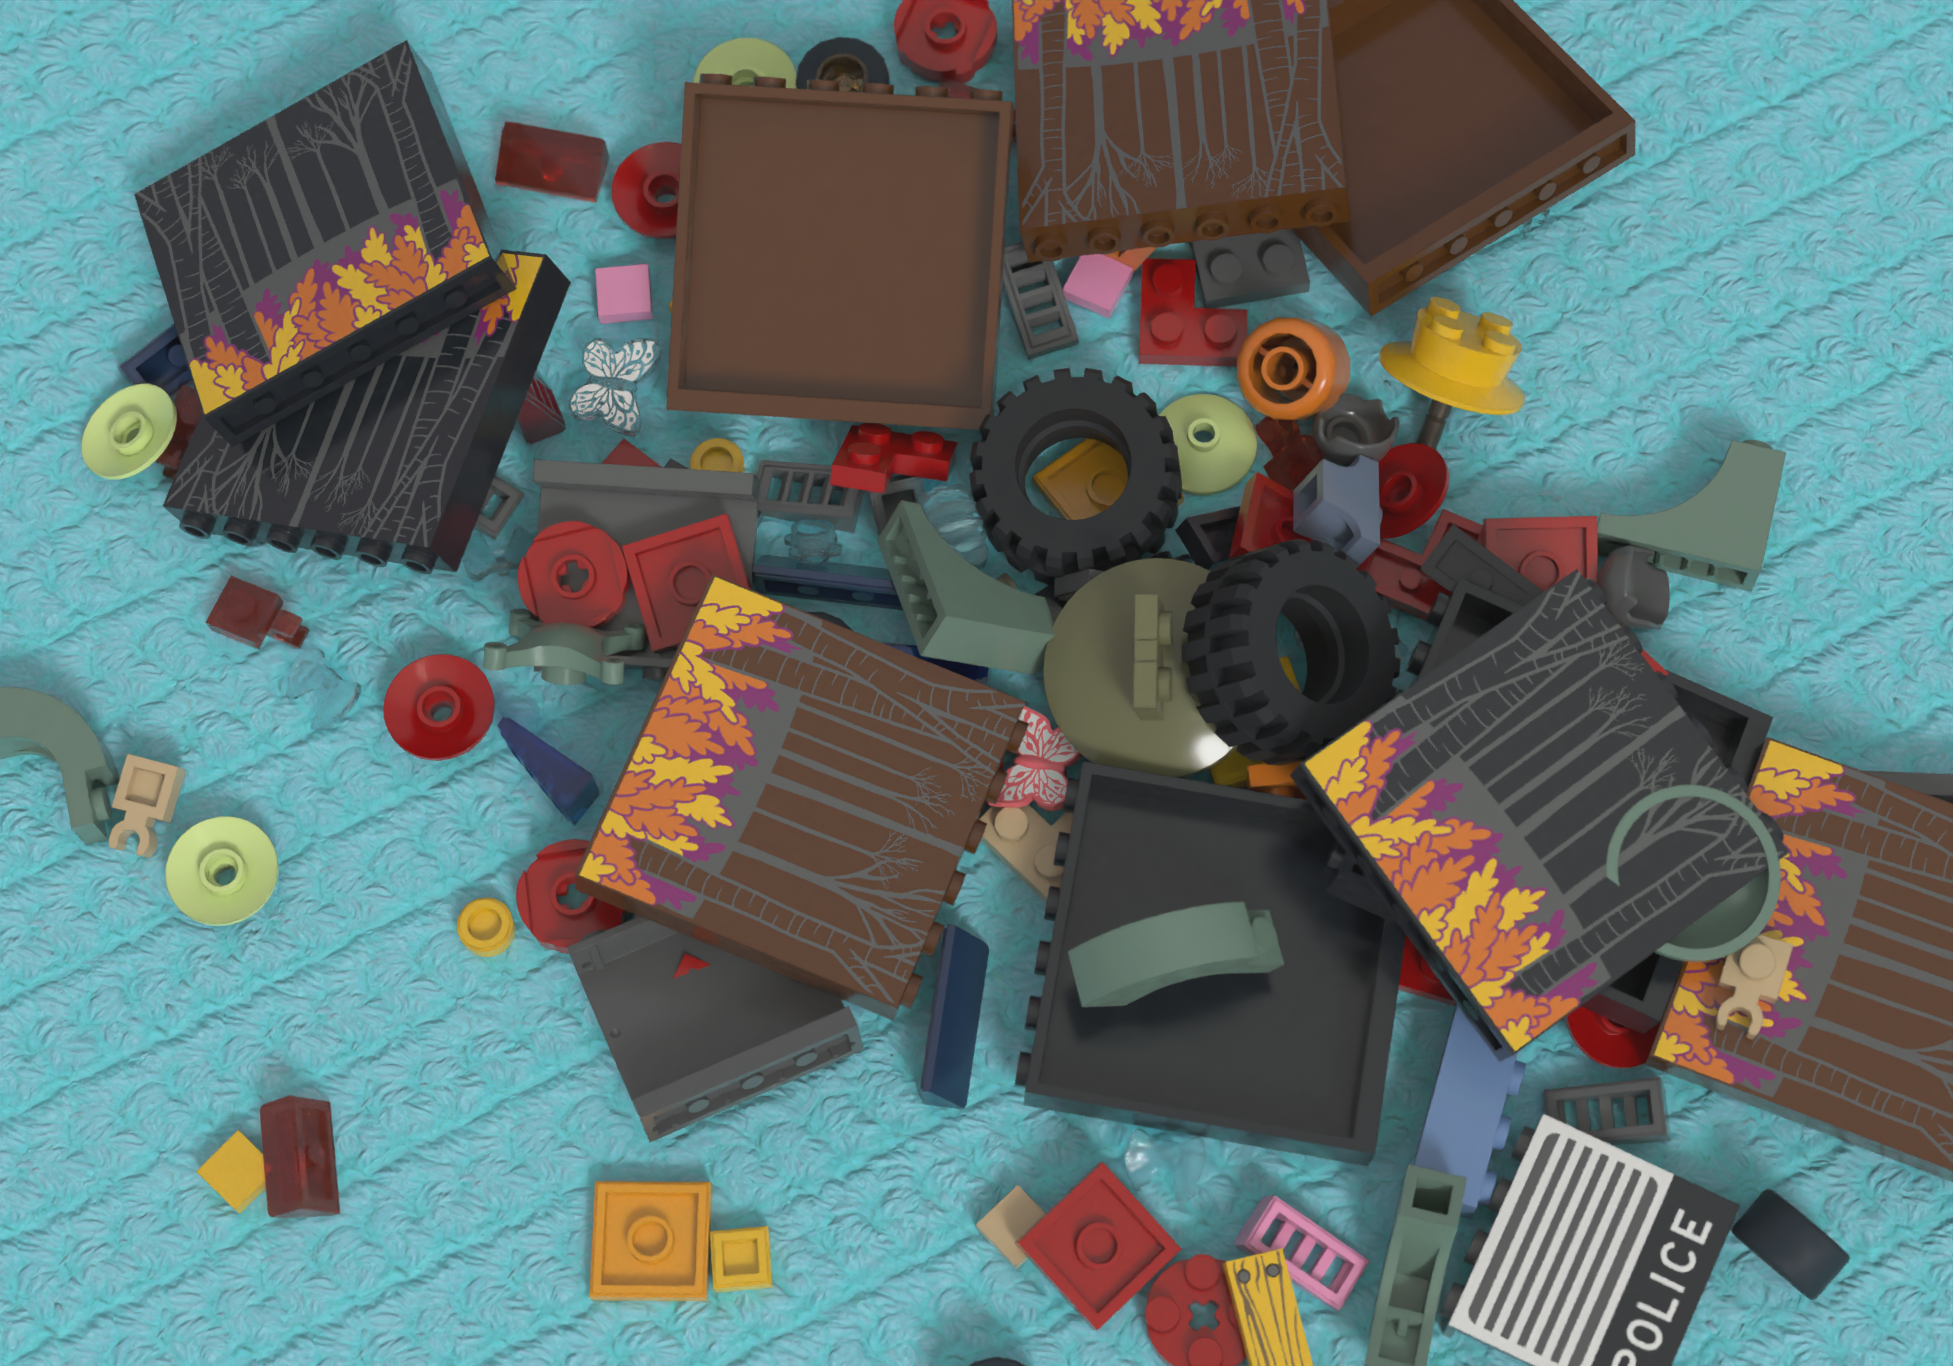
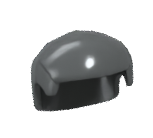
(1354, 429)
(1635, 590)

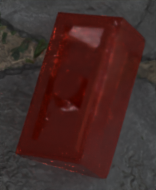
(551, 161)
(299, 1158)

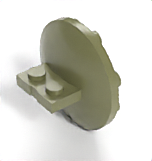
(1121, 676)

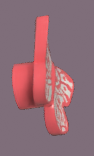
(1039, 767)

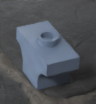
(1340, 507)

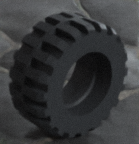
(1061, 412)
(1237, 658)

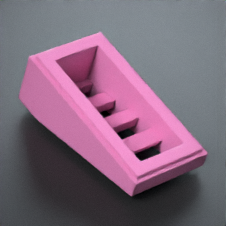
(1349, 1273)

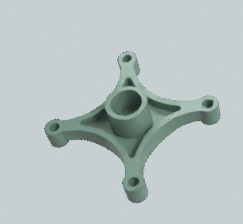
(564, 649)

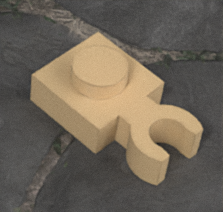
(146, 794)
(1753, 975)

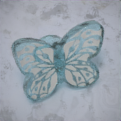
(613, 382)

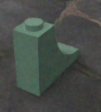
(1719, 530)
(957, 607)

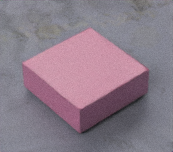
(1097, 283)
(624, 293)

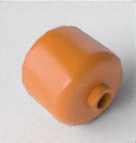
(1298, 360)

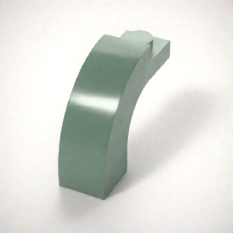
(50, 728)
(1174, 949)
(1414, 1267)

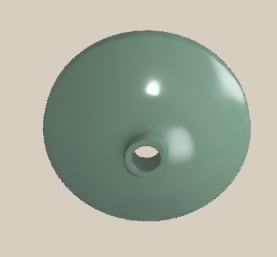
(1738, 917)

